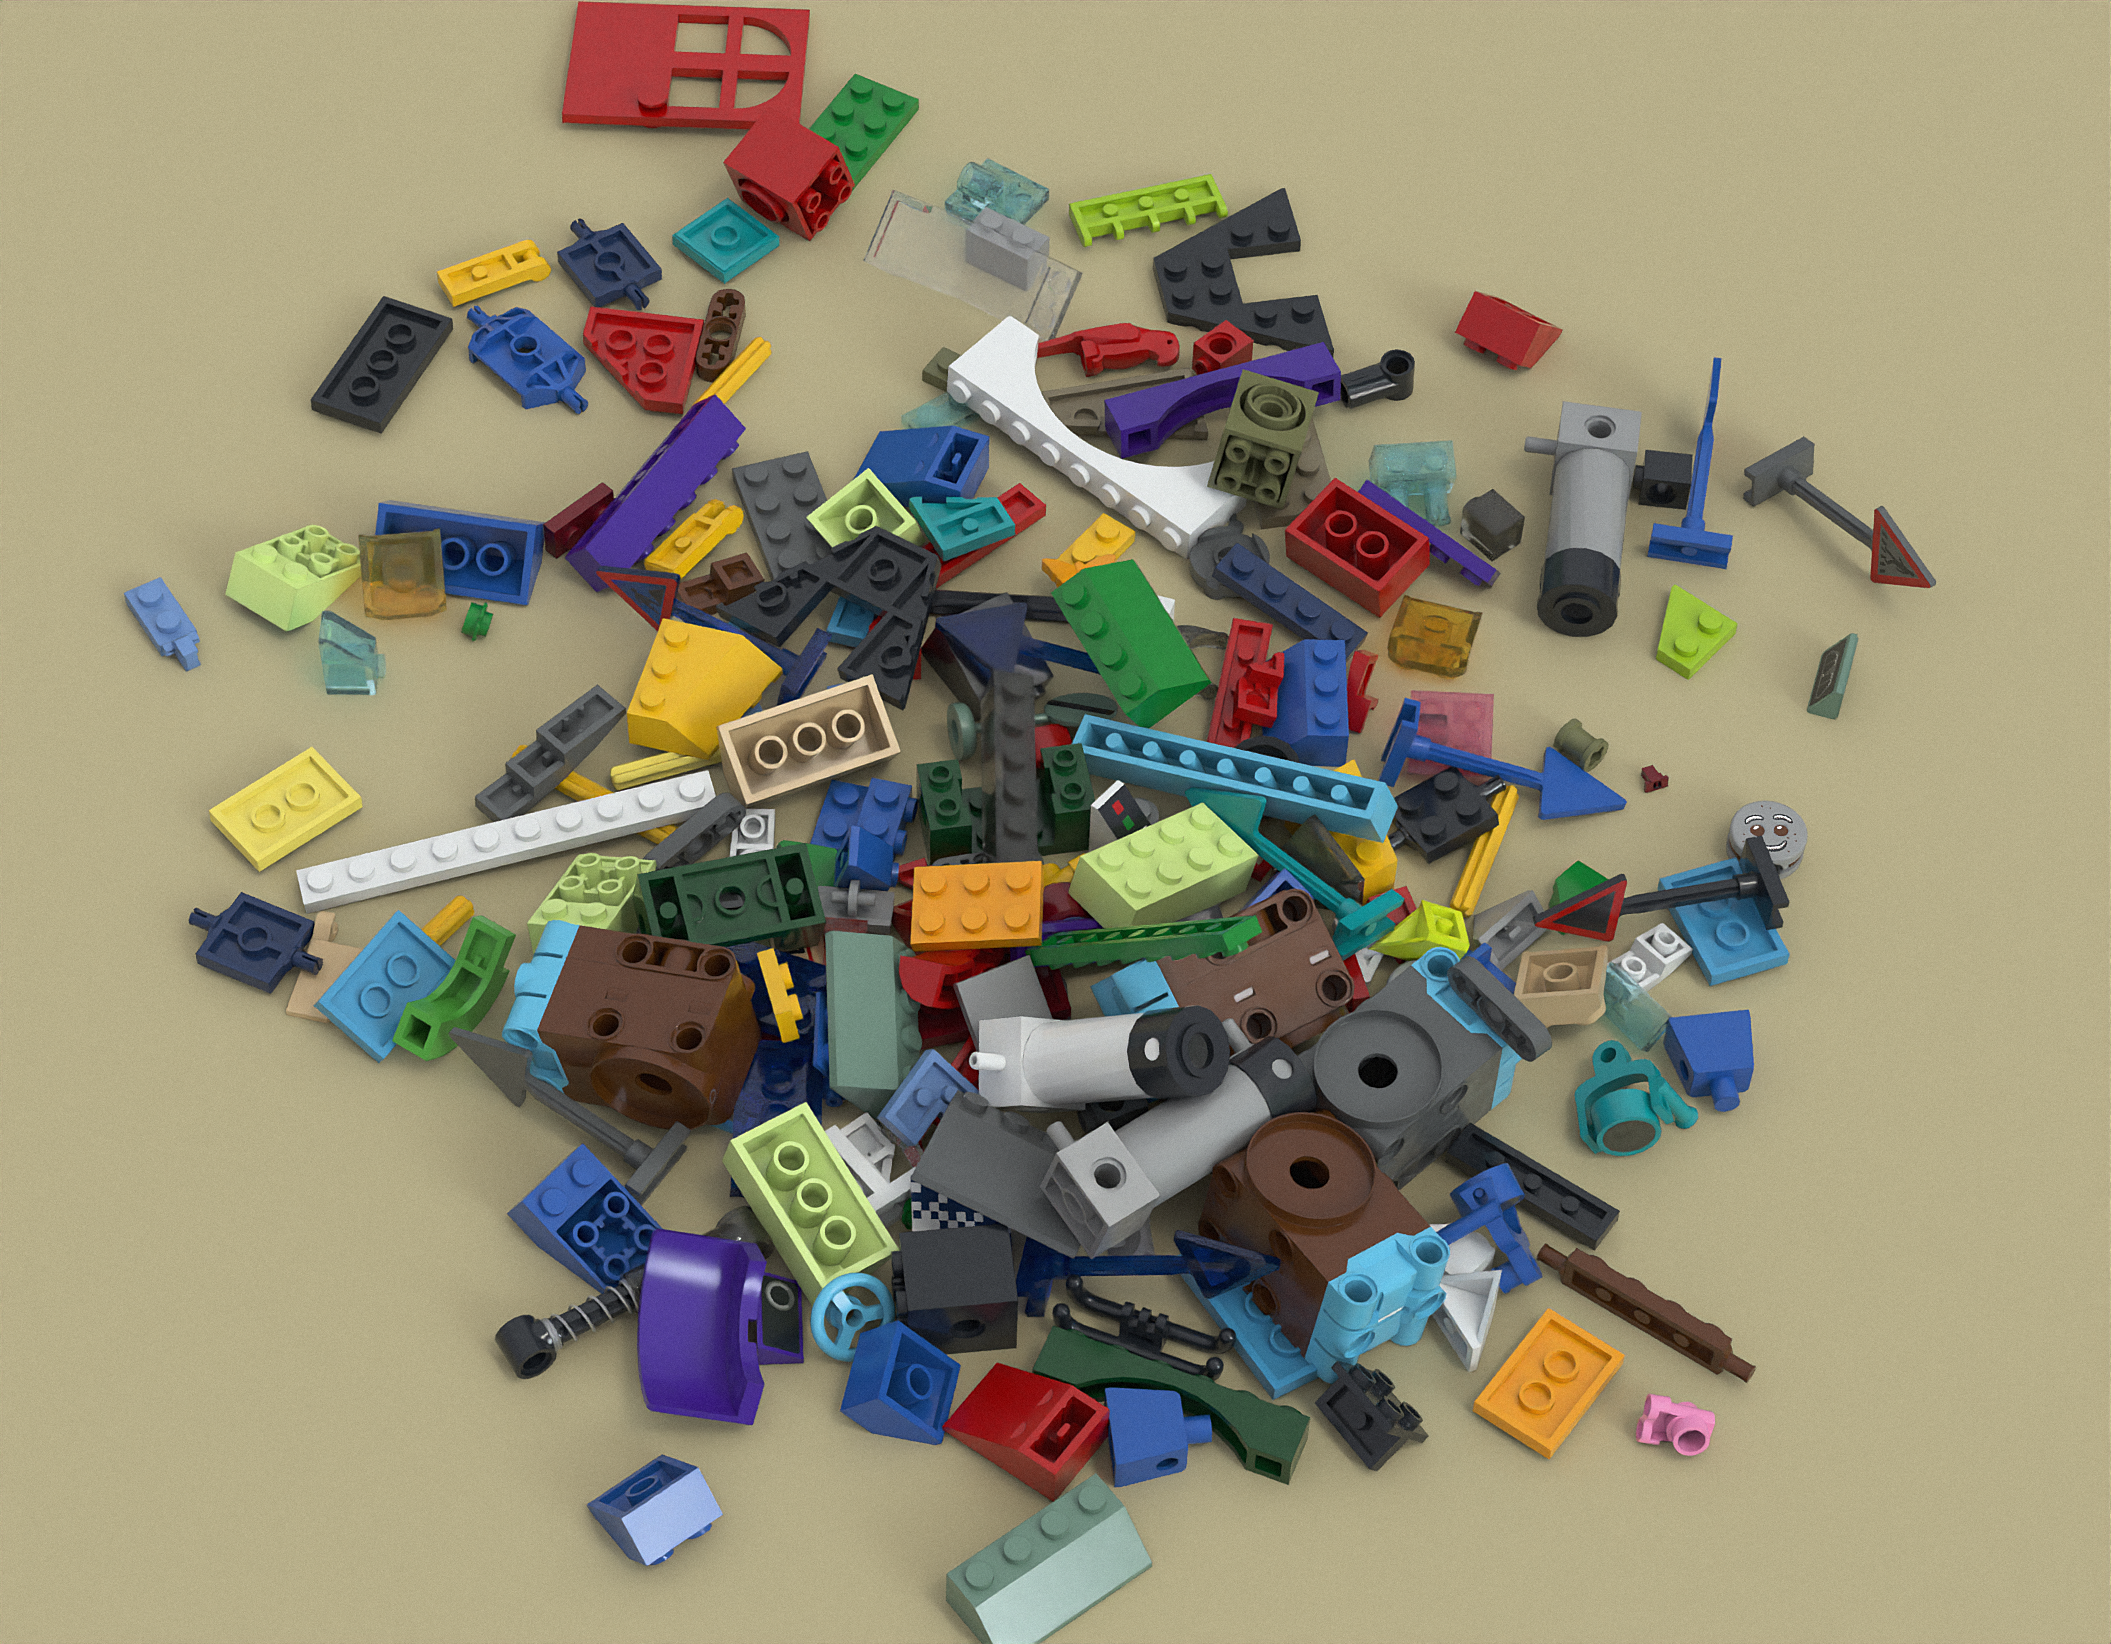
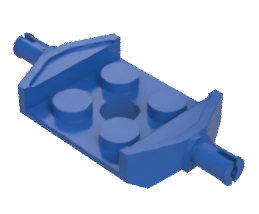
(539, 376)

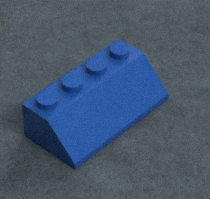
(480, 551)

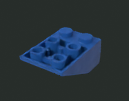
(929, 462)
(586, 1220)

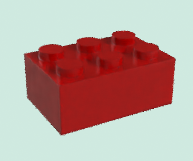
(1357, 547)

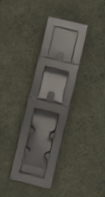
(556, 752)

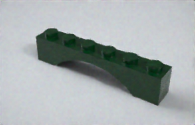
(1260, 1434)

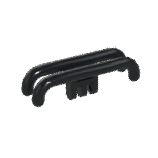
(1143, 1332)

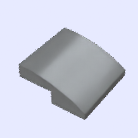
(1001, 993)

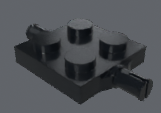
(1444, 813)

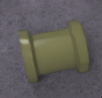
(1580, 745)

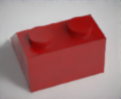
(1506, 330)

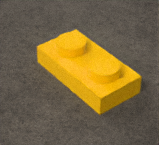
(1101, 538)
(777, 982)

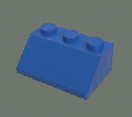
(1314, 703)

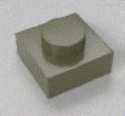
(937, 369)

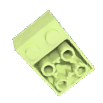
(293, 575)
(593, 894)

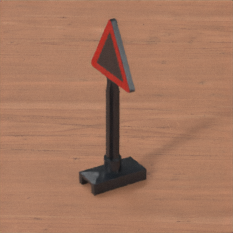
(1598, 909)

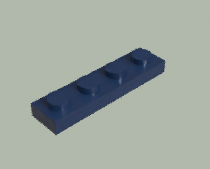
(1285, 600)

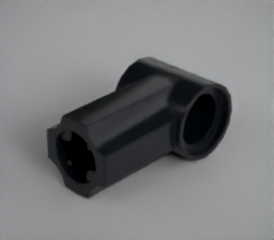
(1388, 379)

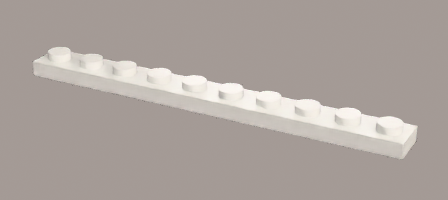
(504, 842)

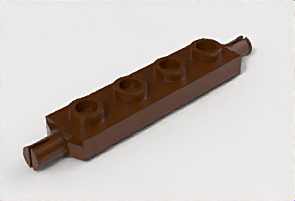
(1647, 1311)

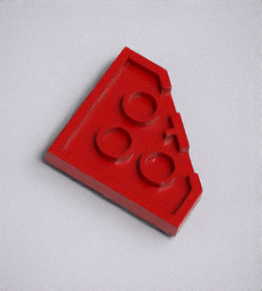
(646, 354)

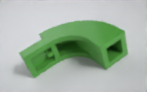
(462, 996)

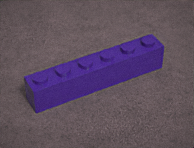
(658, 491)

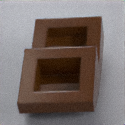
(727, 582)

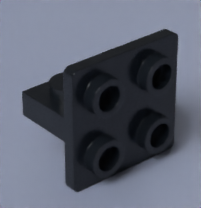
(1369, 1414)

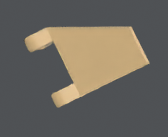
(335, 960)

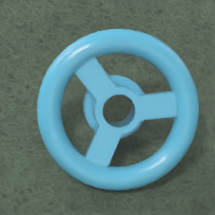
(835, 1306)

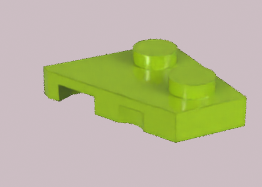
(1691, 633)

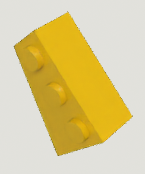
(693, 685)

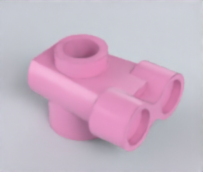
(1676, 1423)

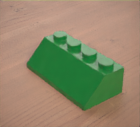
(1131, 640)

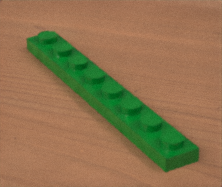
(1146, 942)

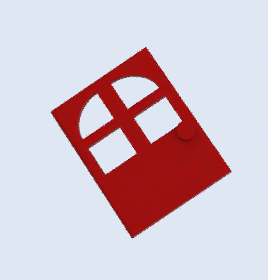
(628, 57)

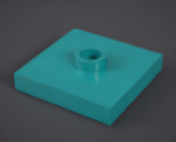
(725, 240)

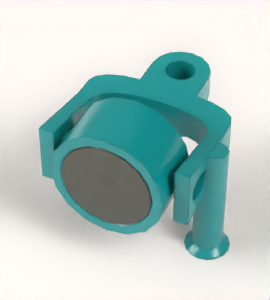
(1626, 1119)

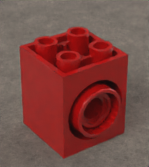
(789, 174)

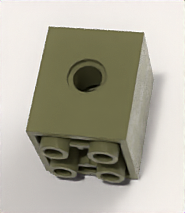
(1262, 439)

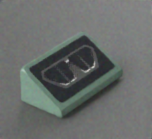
(1832, 678)

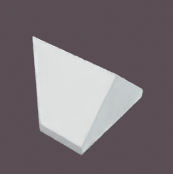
(1468, 1312)

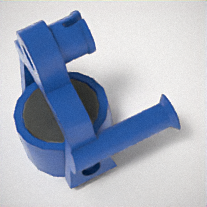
(1491, 1202)

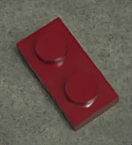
(571, 524)

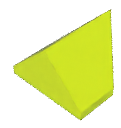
(1425, 929)

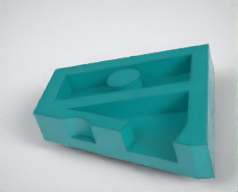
(962, 523)

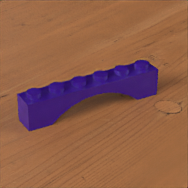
(1149, 416)

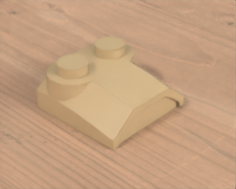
(1563, 985)

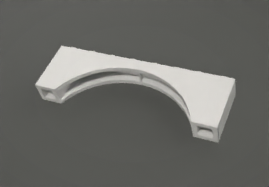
(1003, 389)

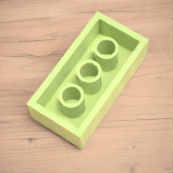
(1164, 871)

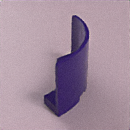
(696, 1327)

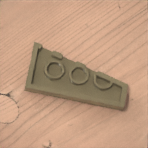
(1083, 407)

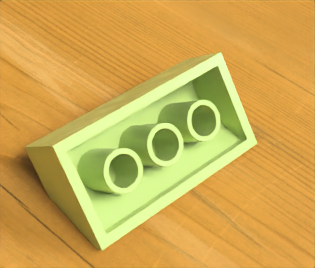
(808, 1200)

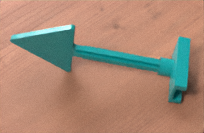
(1356, 924)

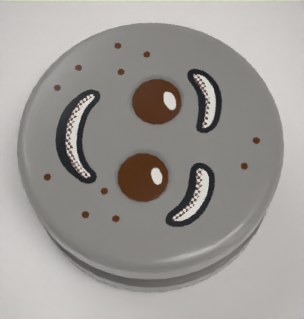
(1780, 828)

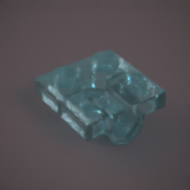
(997, 189)

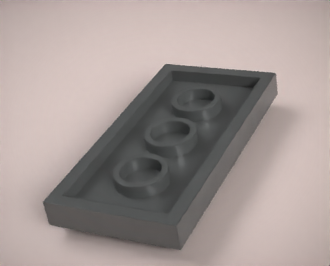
(777, 501)

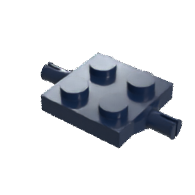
(609, 265)
(255, 942)

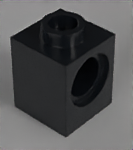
(1664, 479)

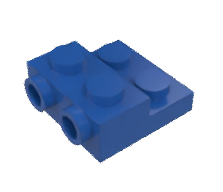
(879, 809)

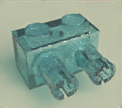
(1416, 470)

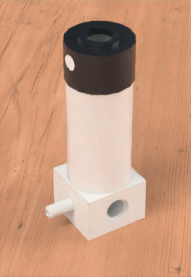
(1068, 1063)

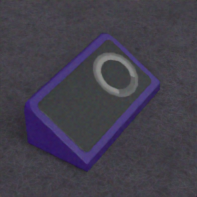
(779, 1321)

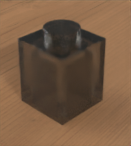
(1492, 524)

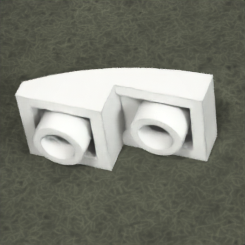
(754, 832)
(1654, 956)

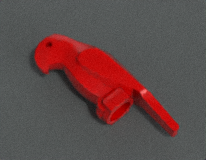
(1115, 347)

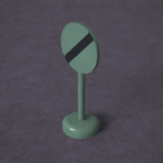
(1062, 710)

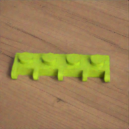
(1146, 208)

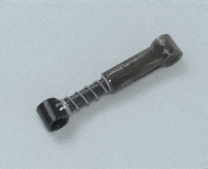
(533, 1343)

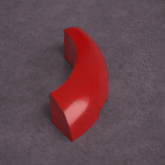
(931, 974)

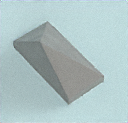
(1508, 927)

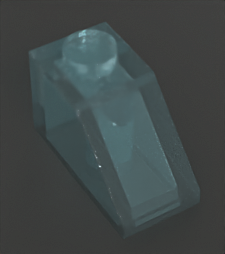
(349, 657)

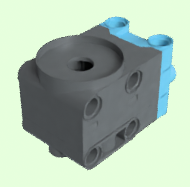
(1411, 1068)

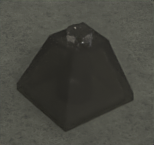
(1323, 856)

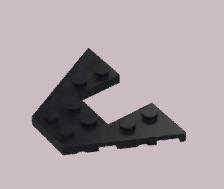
(1202, 289)
(871, 571)

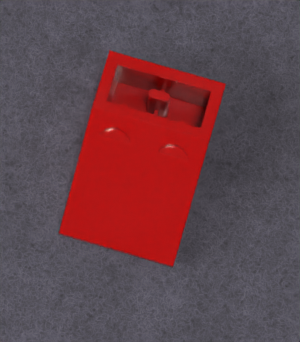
(1031, 1427)

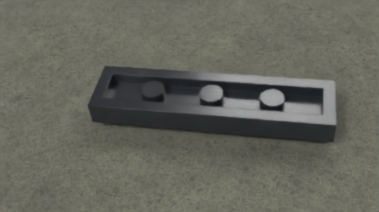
(1545, 1191)

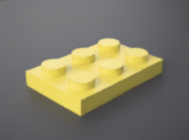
(285, 809)

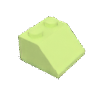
(861, 507)

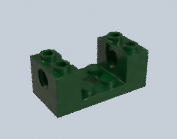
(953, 815)
(775, 891)

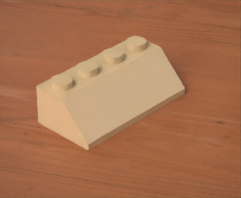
(806, 742)

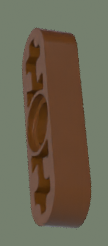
(717, 322)

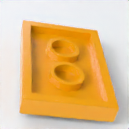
(977, 906)
(1548, 1383)

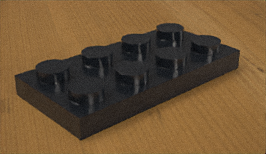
(382, 364)

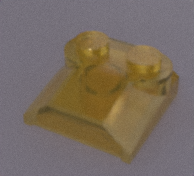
(402, 575)
(1433, 637)

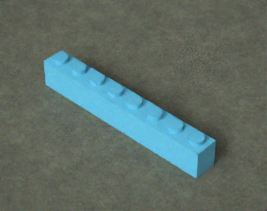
(1291, 789)

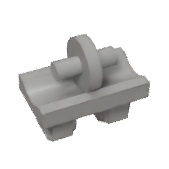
(860, 905)

